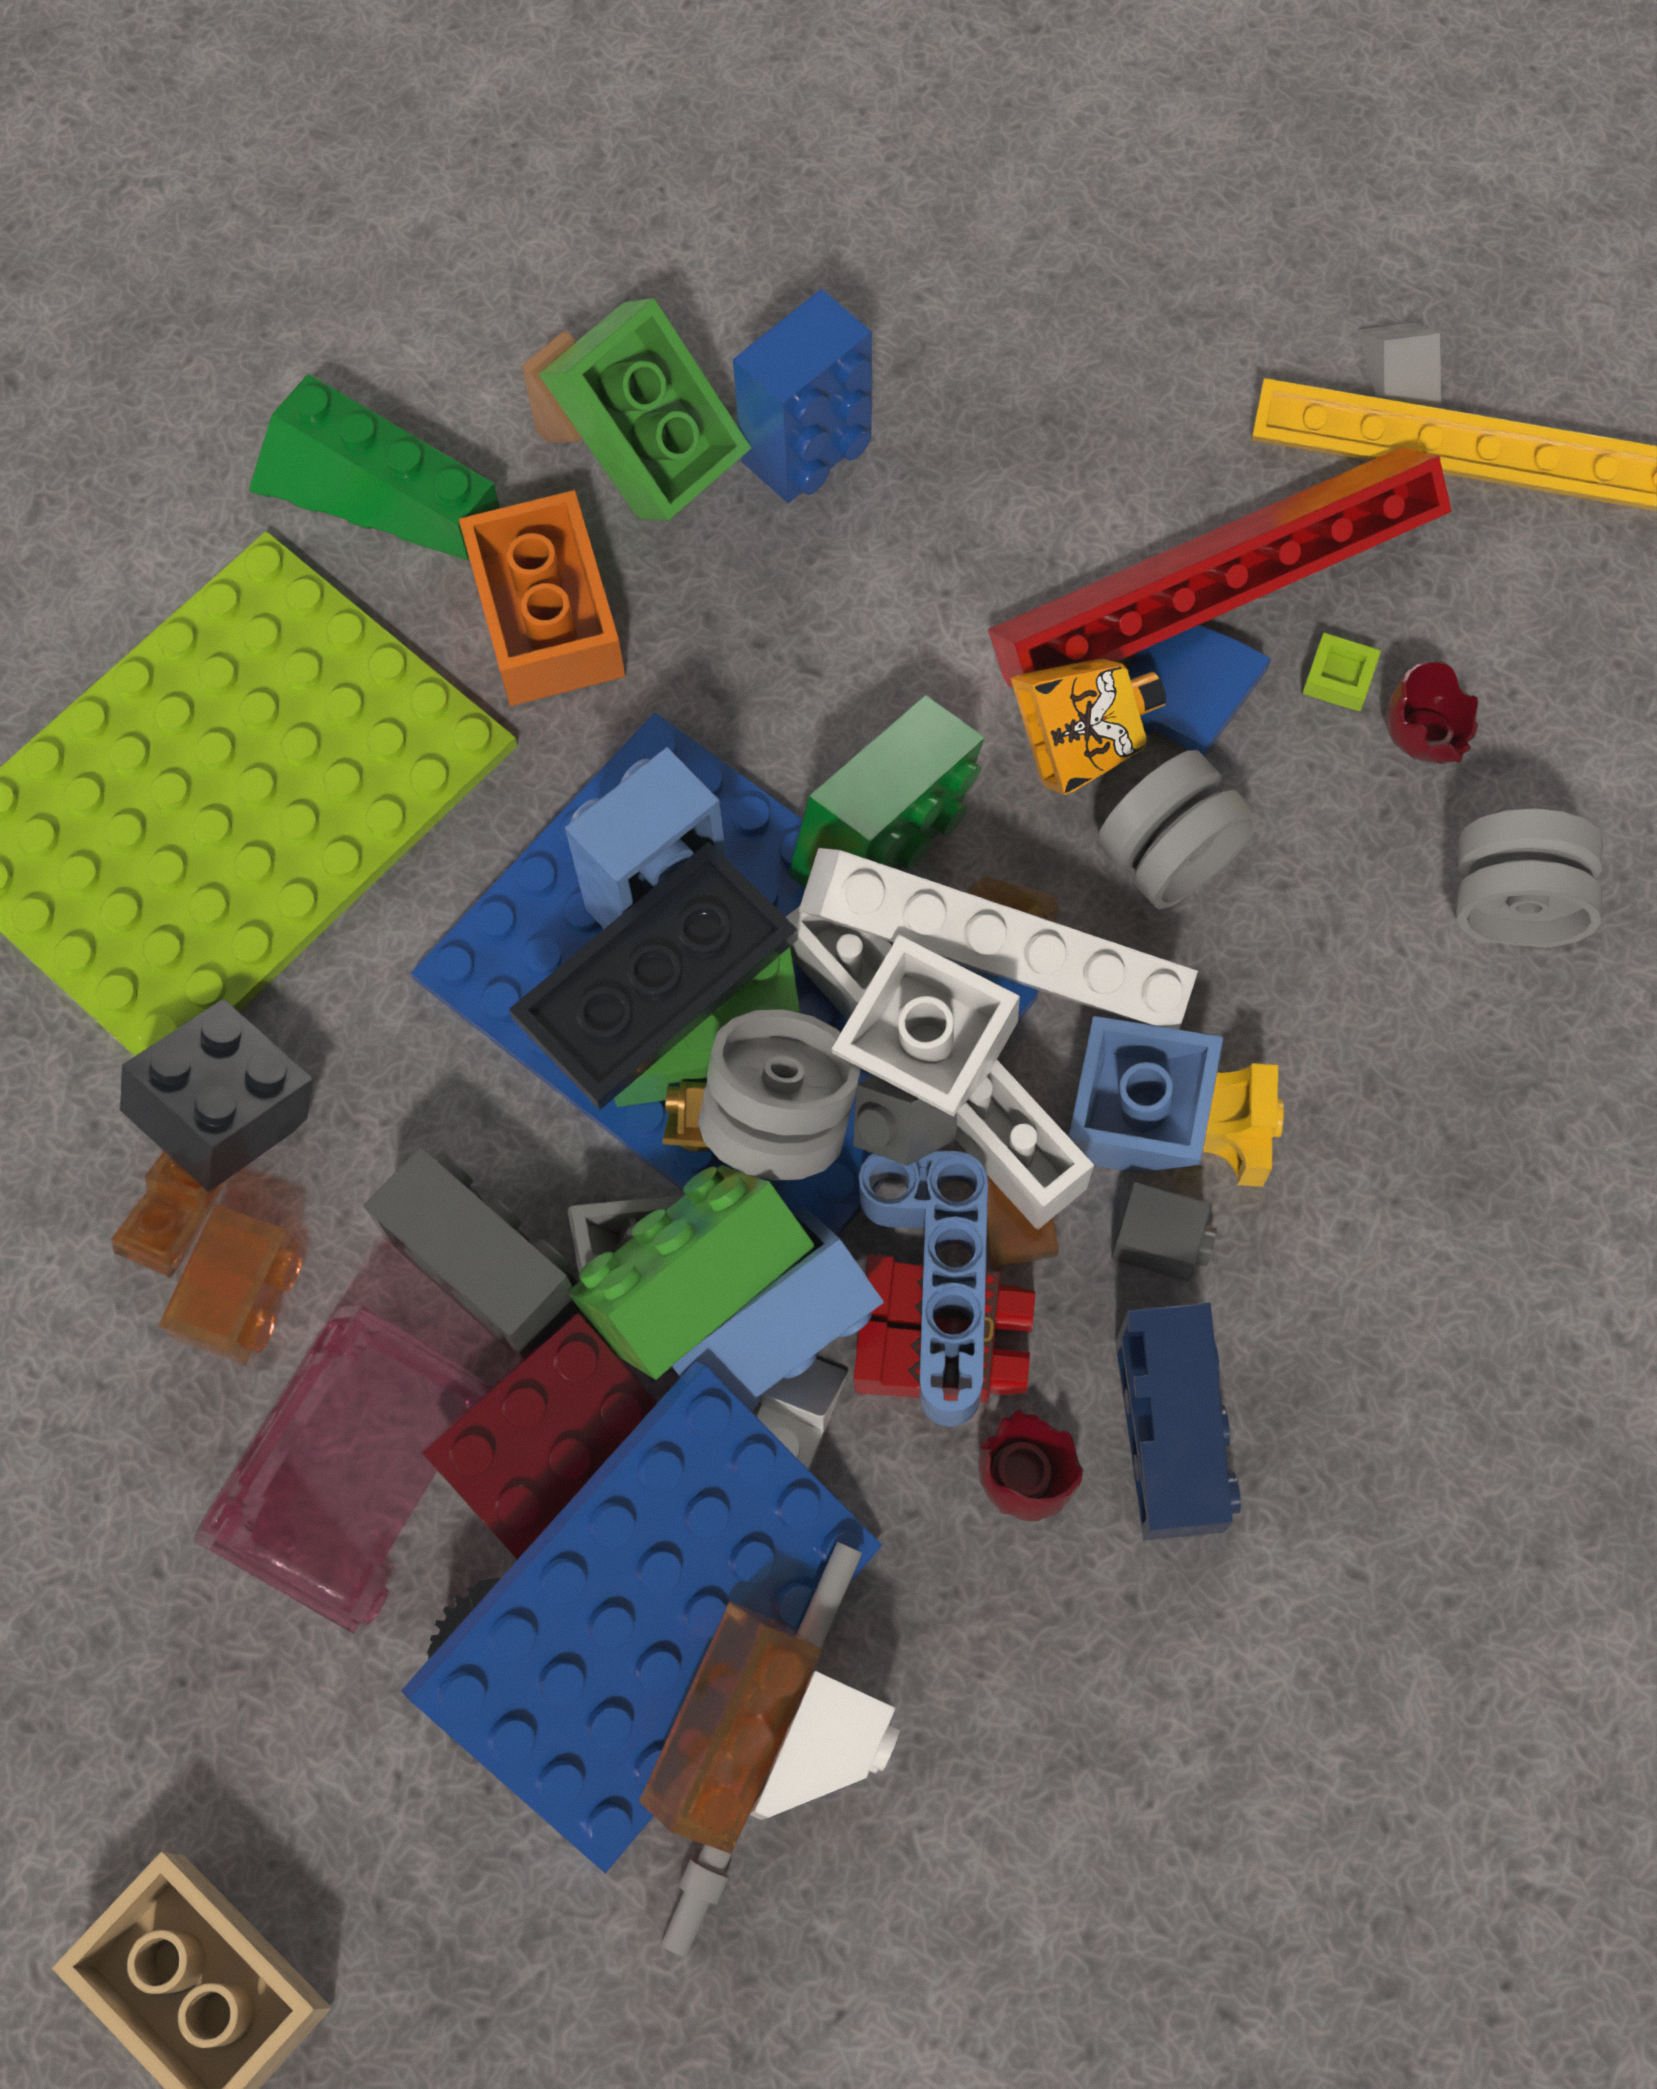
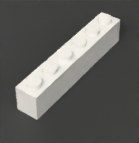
(997, 939)
(998, 1123)

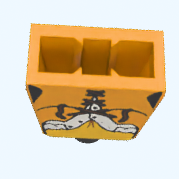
(1084, 719)

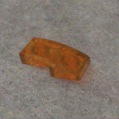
(165, 1218)

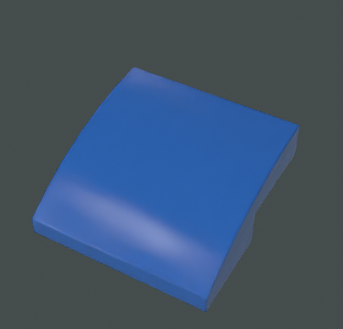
(1203, 682)

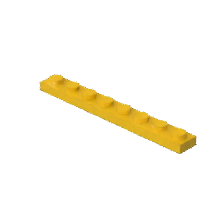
(1466, 443)

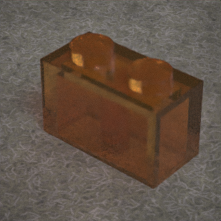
(232, 1286)

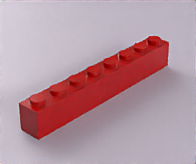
(1227, 566)

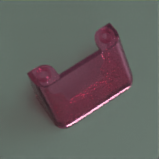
(339, 1466)

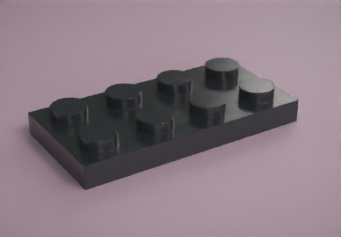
(654, 975)

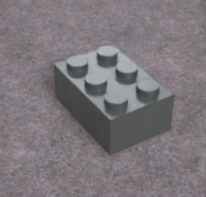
(474, 1251)

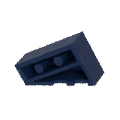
(1176, 1421)

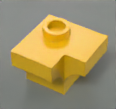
(1245, 1120)

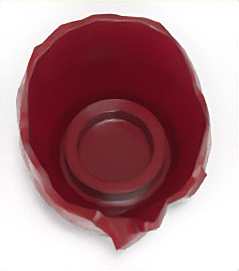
(1432, 714)
(1029, 1467)

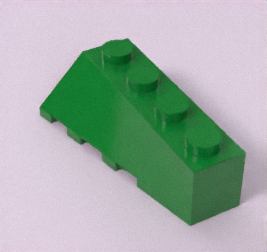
(366, 470)

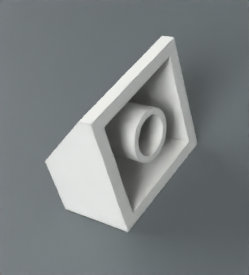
(929, 1026)
(827, 1746)

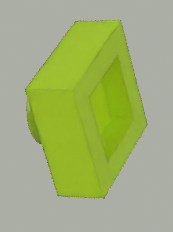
(1341, 672)

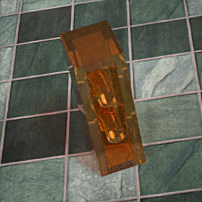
(730, 1728)

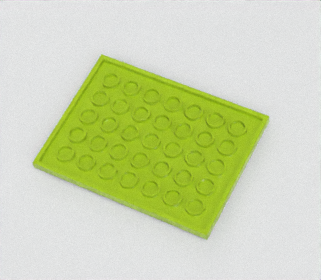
(226, 796)

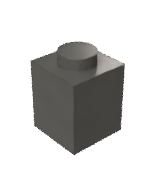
(898, 1123)
(1164, 1232)

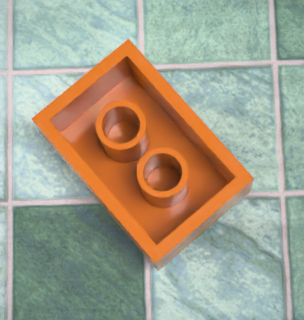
(542, 598)

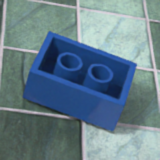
(805, 396)

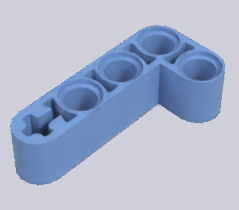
(943, 1285)

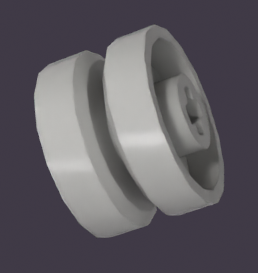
(1177, 829)
(1530, 878)
(777, 1095)

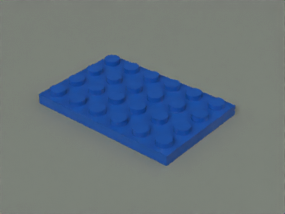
(606, 1617)

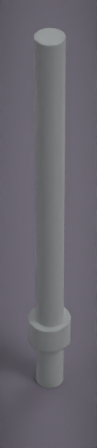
(705, 1878)

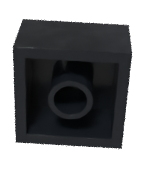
(215, 1094)

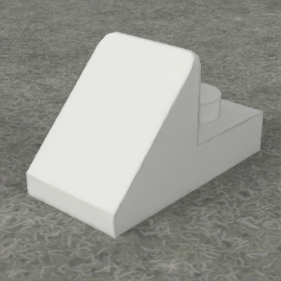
(801, 1408)

